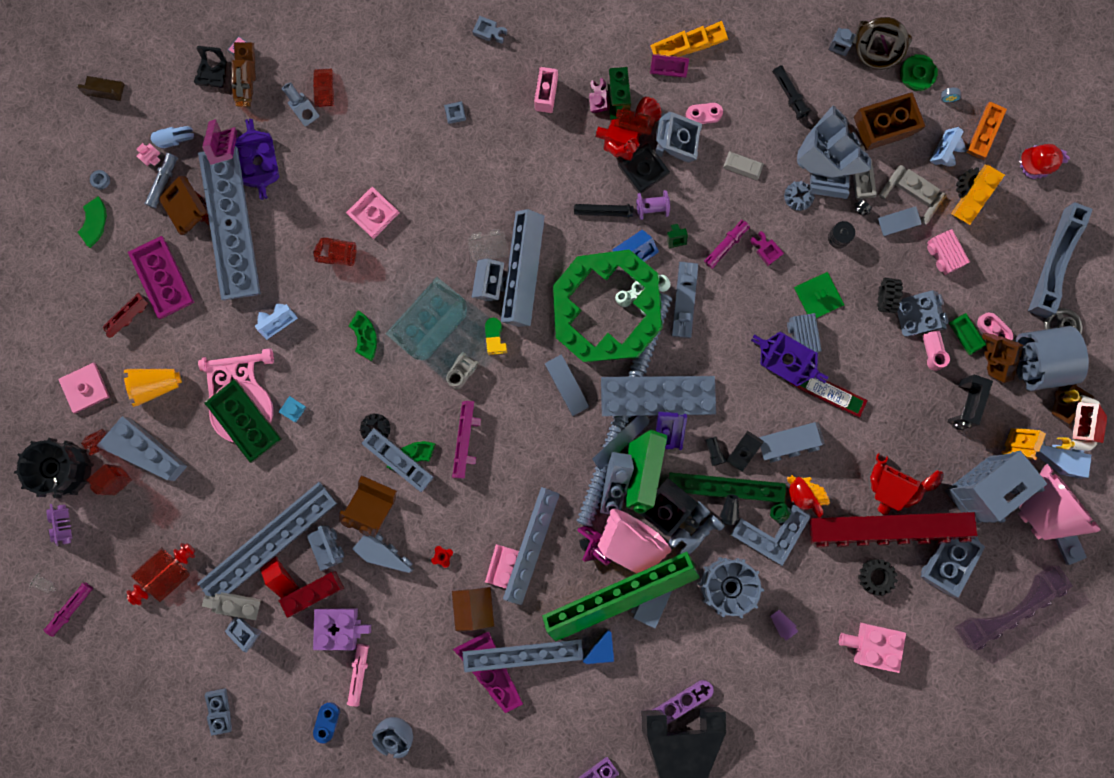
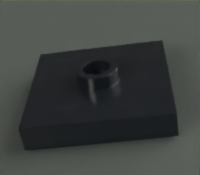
(644, 168)

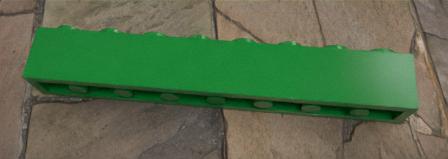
(620, 596)

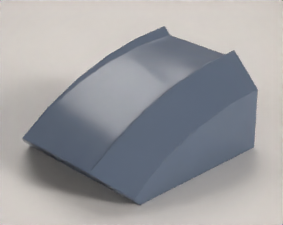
(679, 136)

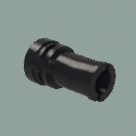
(717, 456)

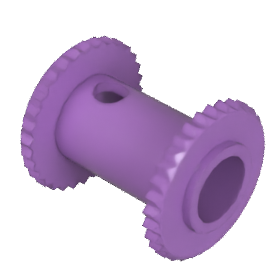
(656, 204)

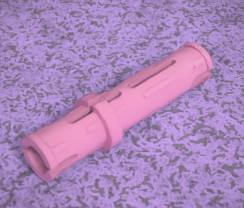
(359, 666)

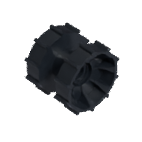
(37, 464)

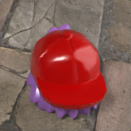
(1042, 160)

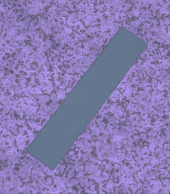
(620, 440)

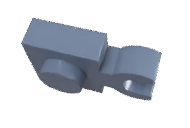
(487, 29)

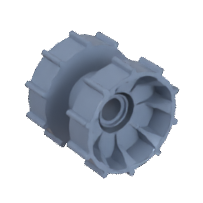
(746, 590)

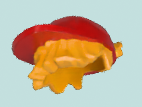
(807, 494)

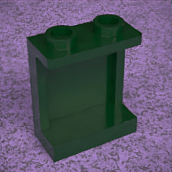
(618, 90)

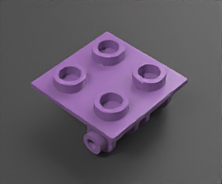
(52, 517)

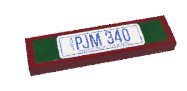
(834, 396)

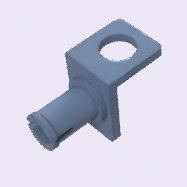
(299, 103)

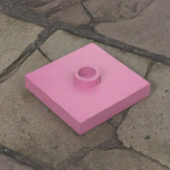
(372, 212)
(84, 388)

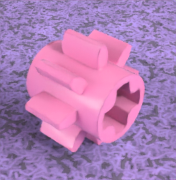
(148, 154)

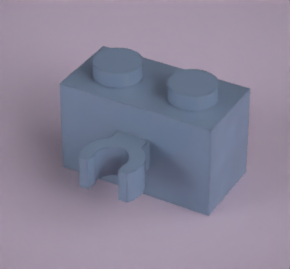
(488, 280)

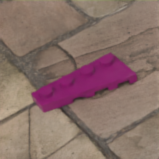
(496, 681)

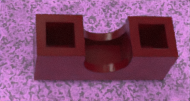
(311, 594)

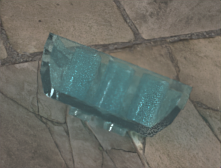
(429, 320)

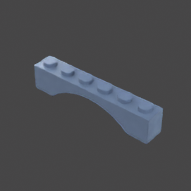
(1049, 287)

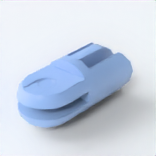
(171, 136)

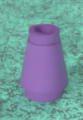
(784, 625)

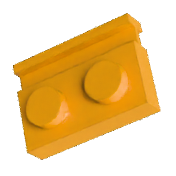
(1025, 441)

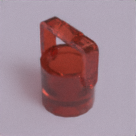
(339, 252)

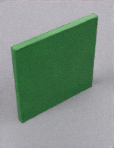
(819, 295)

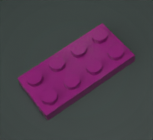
(161, 277)

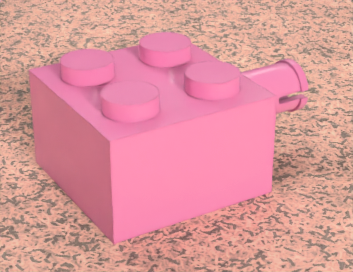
(876, 646)

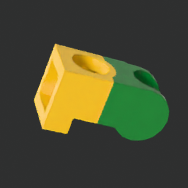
(493, 330)

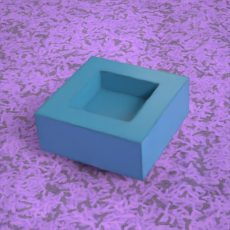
(292, 409)

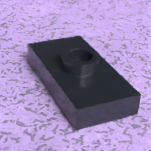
(745, 451)

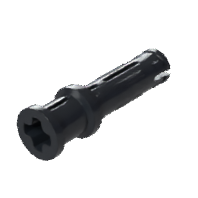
(795, 99)

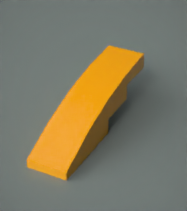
(692, 41)

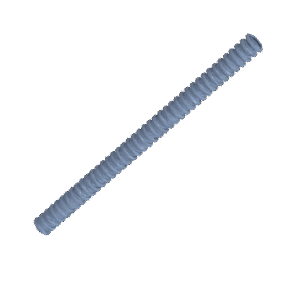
(598, 481)

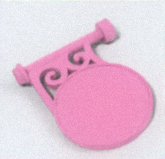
(253, 389)

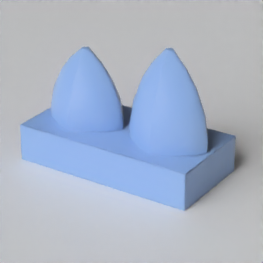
(950, 142)
(271, 324)

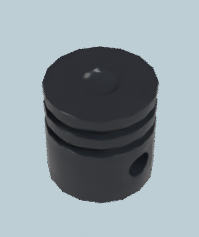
(841, 234)

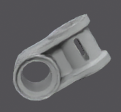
(462, 370)

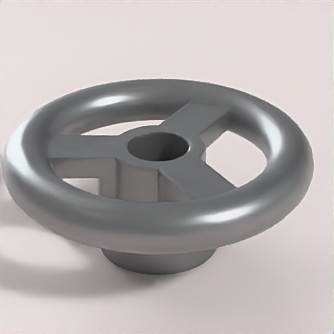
(1074, 320)

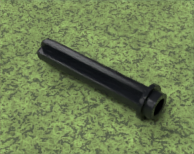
(604, 210)

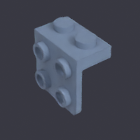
(922, 313)

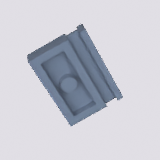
(828, 186)

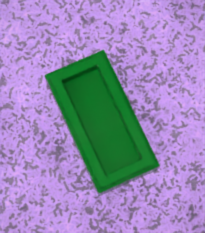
(967, 334)

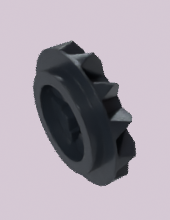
(372, 419)

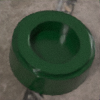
(780, 512)

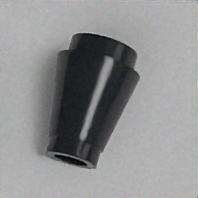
(730, 510)

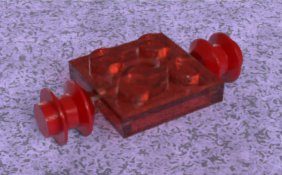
(160, 574)

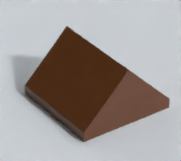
(473, 609)

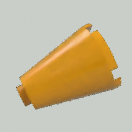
(150, 383)

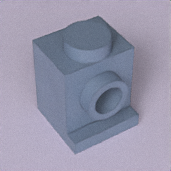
(844, 38)

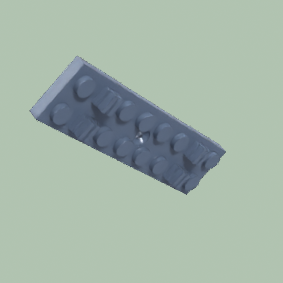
(231, 243)

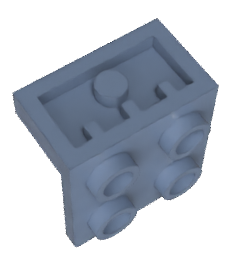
(325, 547)

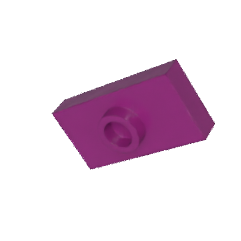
(669, 65)

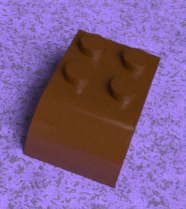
(889, 121)

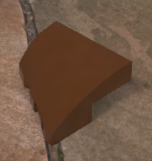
(1002, 357)
(1065, 411)

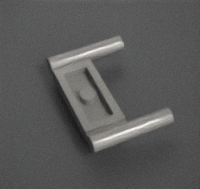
(917, 188)

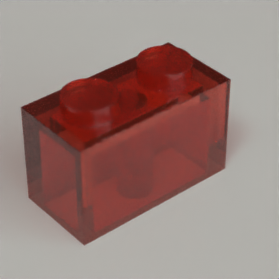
(109, 480)

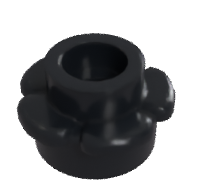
(863, 207)

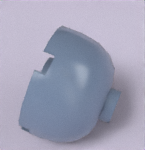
(393, 737)

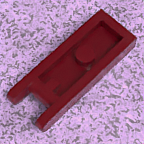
(125, 315)

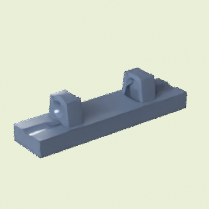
(685, 300)
(397, 460)

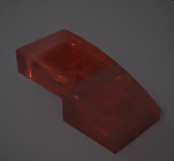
(323, 87)

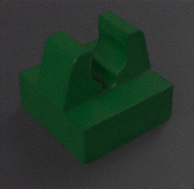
(677, 236)

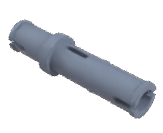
(161, 180)

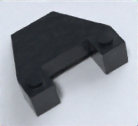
(684, 752)

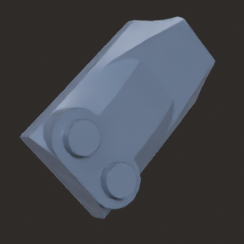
(952, 565)

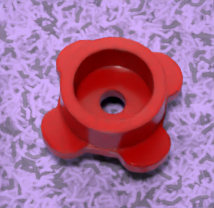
(438, 560)

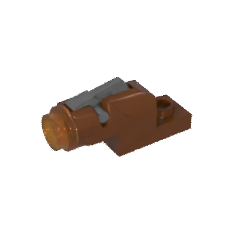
(243, 73)

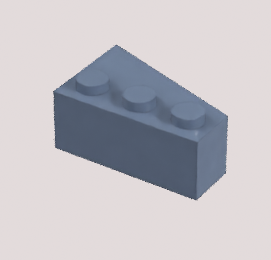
(792, 441)

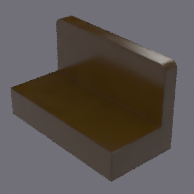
(102, 88)

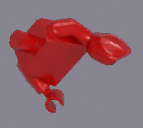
(622, 141)
(898, 489)

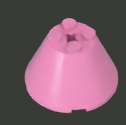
(1056, 510)

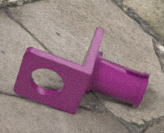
(593, 550)

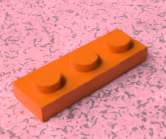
(986, 130)

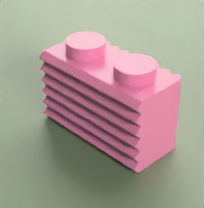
(546, 90)
(947, 252)

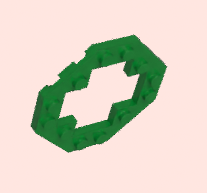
(648, 301)

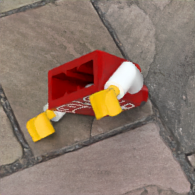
(1089, 423)

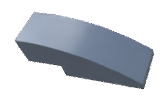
(566, 385)

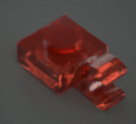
(92, 440)

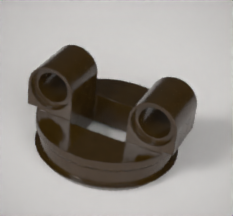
(884, 26)

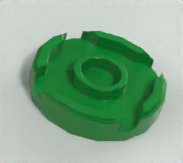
(918, 72)

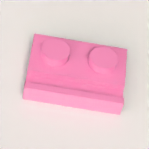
(501, 566)

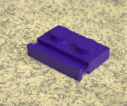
(672, 426)

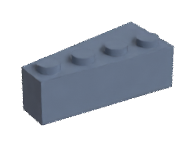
(138, 447)

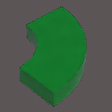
(94, 221)
(365, 335)
(419, 451)

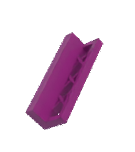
(219, 144)

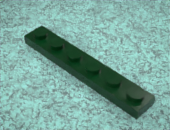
(723, 486)

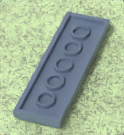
(658, 394)

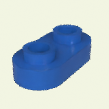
(326, 723)

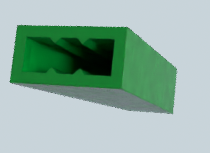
(647, 460)

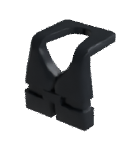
(207, 75)

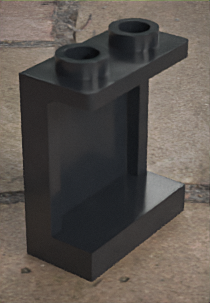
(975, 404)

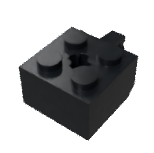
(672, 510)

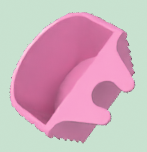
(632, 542)

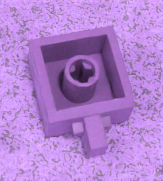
(346, 620)

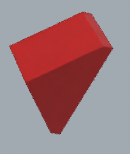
(277, 578)

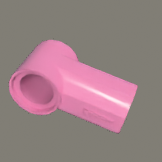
(935, 348)

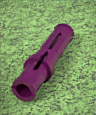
(732, 238)
(63, 616)

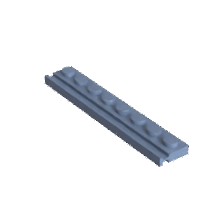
(268, 542)

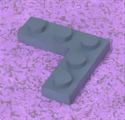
(781, 545)

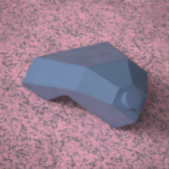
(832, 148)

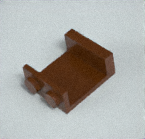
(368, 507)

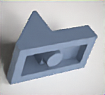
(242, 633)

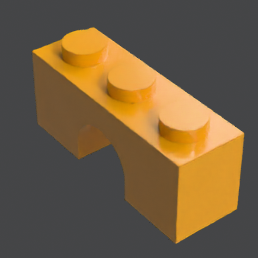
(975, 199)

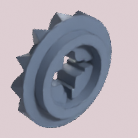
(797, 203)

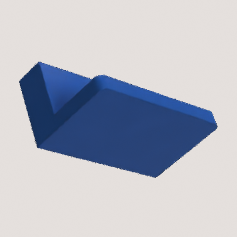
(640, 244)

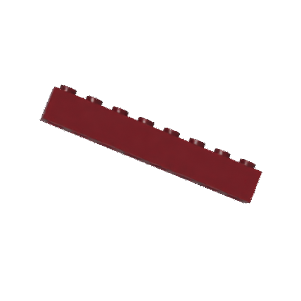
(893, 528)

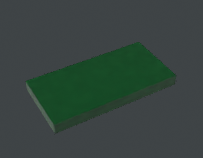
(243, 420)

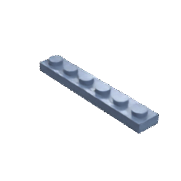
(531, 546)
(522, 655)

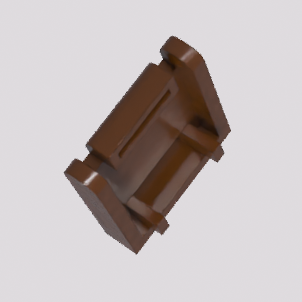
(183, 208)

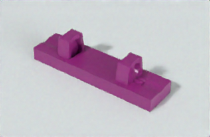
(461, 452)

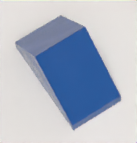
(601, 651)

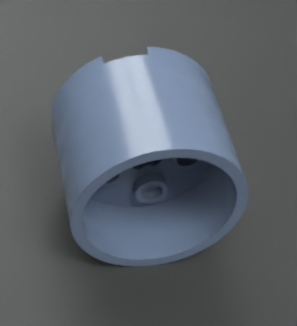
(1052, 358)

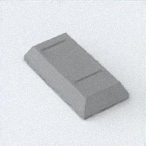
(743, 165)

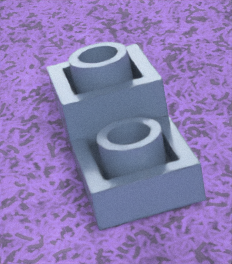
(899, 221)
(219, 714)

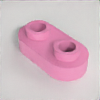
(705, 114)
(996, 326)

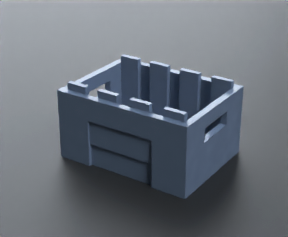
(986, 485)

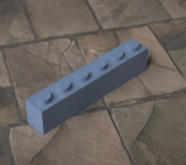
(522, 268)

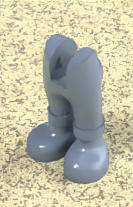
(696, 539)

